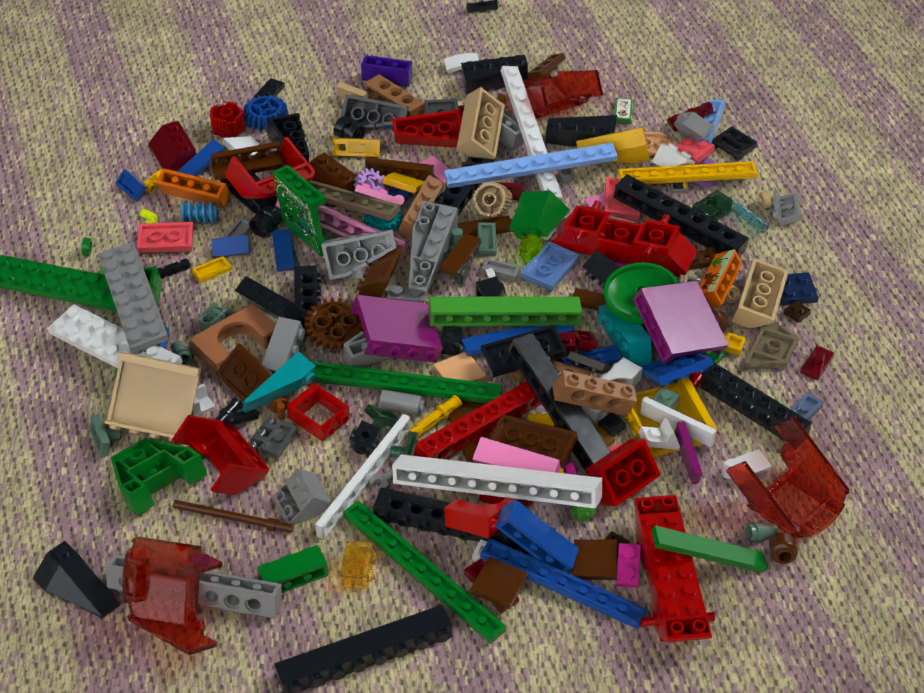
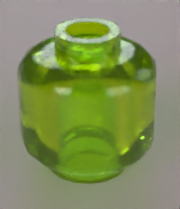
(530, 247)

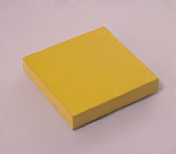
(403, 182)

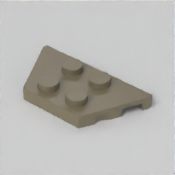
(771, 348)

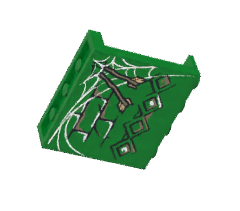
(299, 206)

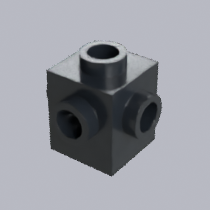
(364, 438)

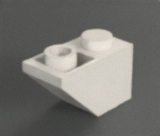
(670, 156)
(755, 460)

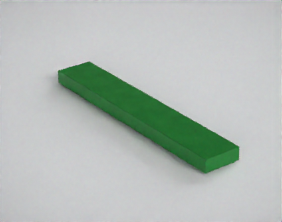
(708, 549)

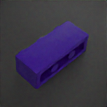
(395, 70)

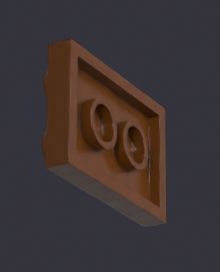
(243, 372)

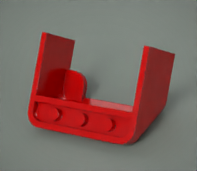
(266, 187)
(226, 449)

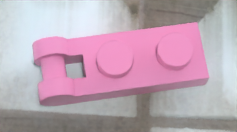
(382, 194)

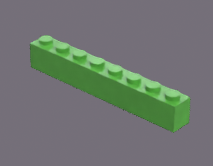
(504, 311)

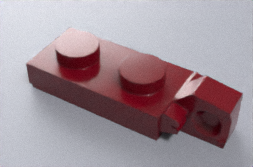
(703, 110)

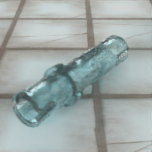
(751, 218)

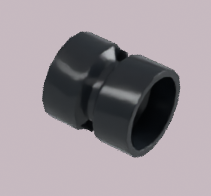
(348, 128)
(265, 221)

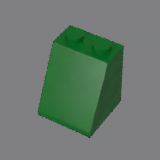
(537, 214)

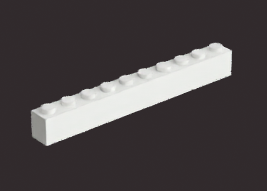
(498, 481)

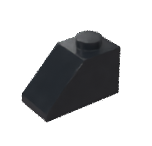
(490, 288)

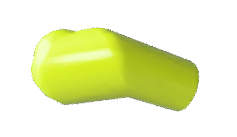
(150, 216)

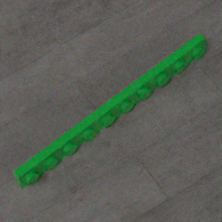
(406, 382)
(425, 572)

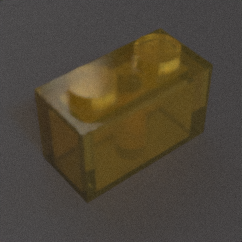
(357, 565)

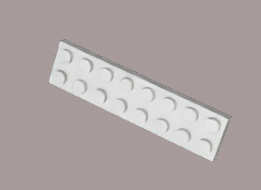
(100, 337)

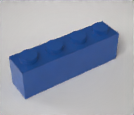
(536, 536)

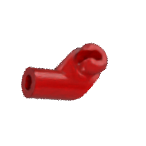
(695, 379)

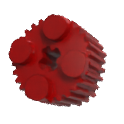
(227, 120)

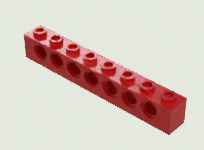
(477, 423)

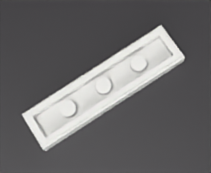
(696, 429)

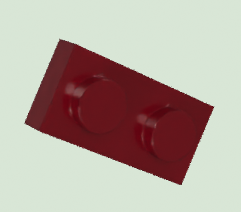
(585, 340)

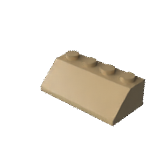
(480, 125)
(760, 295)

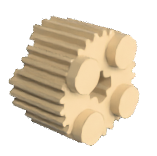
(501, 196)

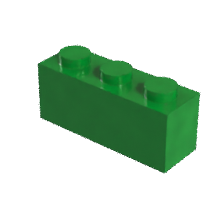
(295, 569)

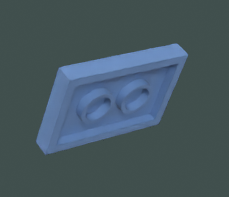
(550, 266)

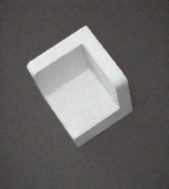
(202, 401)

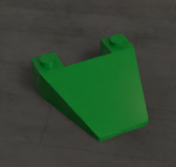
(150, 467)

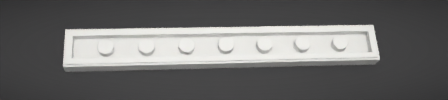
(362, 477)

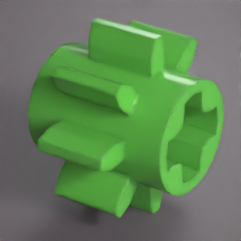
(582, 513)

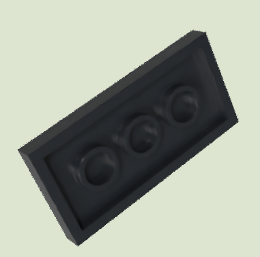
(501, 362)

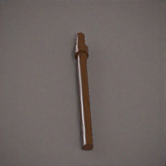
(270, 523)

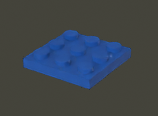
(679, 368)

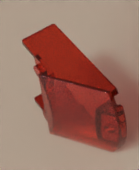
(562, 91)
(804, 495)
(163, 591)

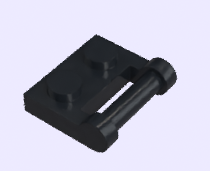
(737, 140)

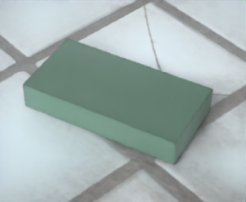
(487, 233)

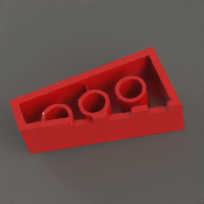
(430, 129)

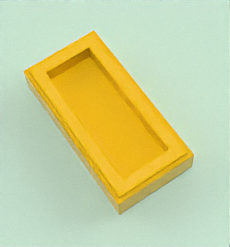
(211, 269)

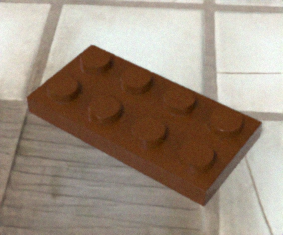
(535, 437)

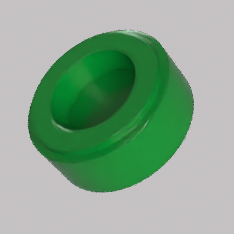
(86, 246)

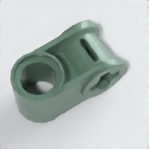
(213, 315)

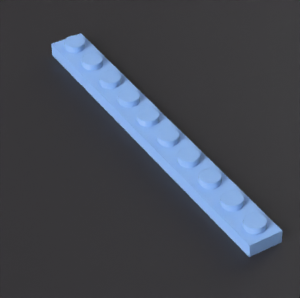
(530, 165)

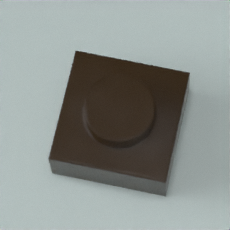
(797, 311)

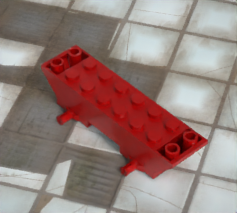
(625, 241)
(671, 576)

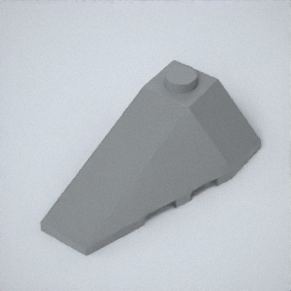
(354, 252)

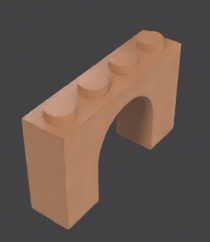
(246, 321)

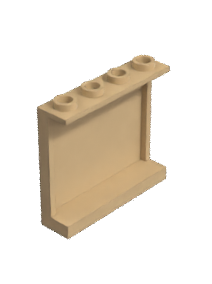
(152, 395)

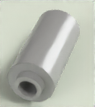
(401, 402)

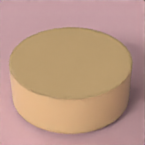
(765, 199)

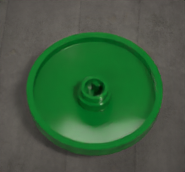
(626, 283)

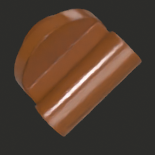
(279, 406)

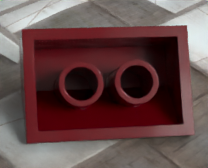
(172, 146)

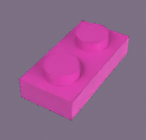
(628, 565)

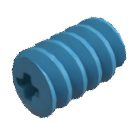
(199, 213)

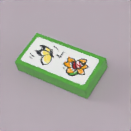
(623, 110)

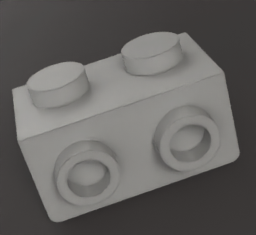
(786, 208)

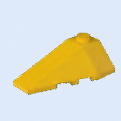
(629, 145)

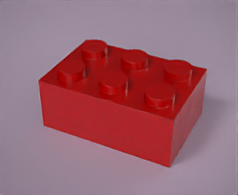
(624, 471)

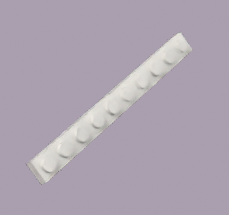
(528, 125)

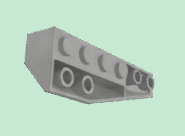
(429, 241)

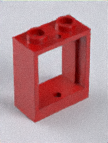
(308, 399)

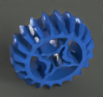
(261, 108)

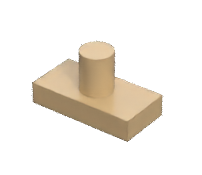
(344, 89)

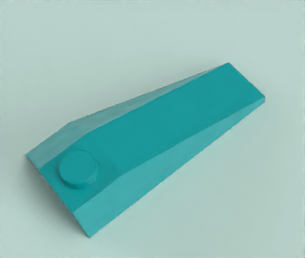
(288, 378)

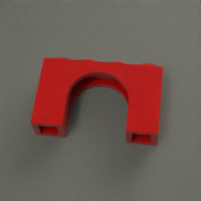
(478, 518)

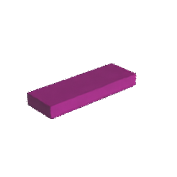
(688, 452)

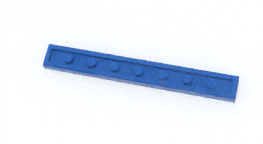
(567, 584)

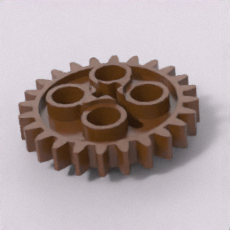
(327, 319)

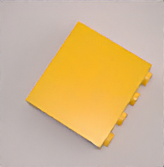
(689, 405)

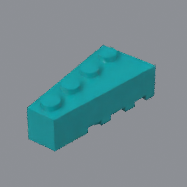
(628, 337)

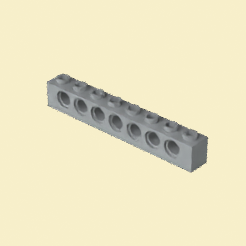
(220, 590)

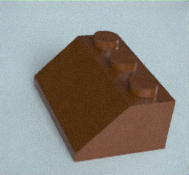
(332, 173)
(379, 274)

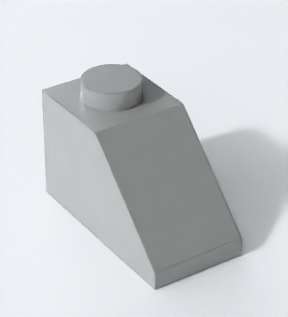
(692, 125)

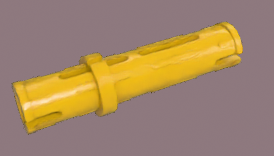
(441, 412)

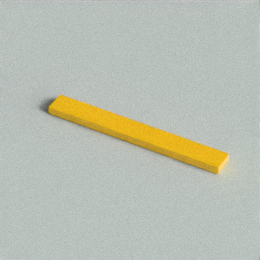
(692, 173)

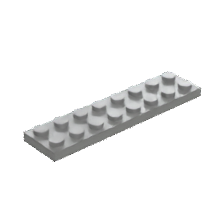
(133, 297)

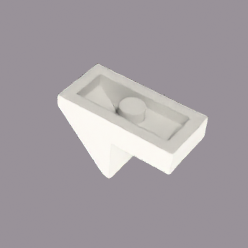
(660, 437)

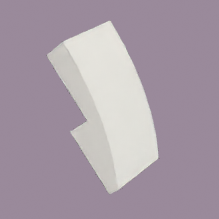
(454, 62)

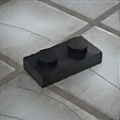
(271, 87)

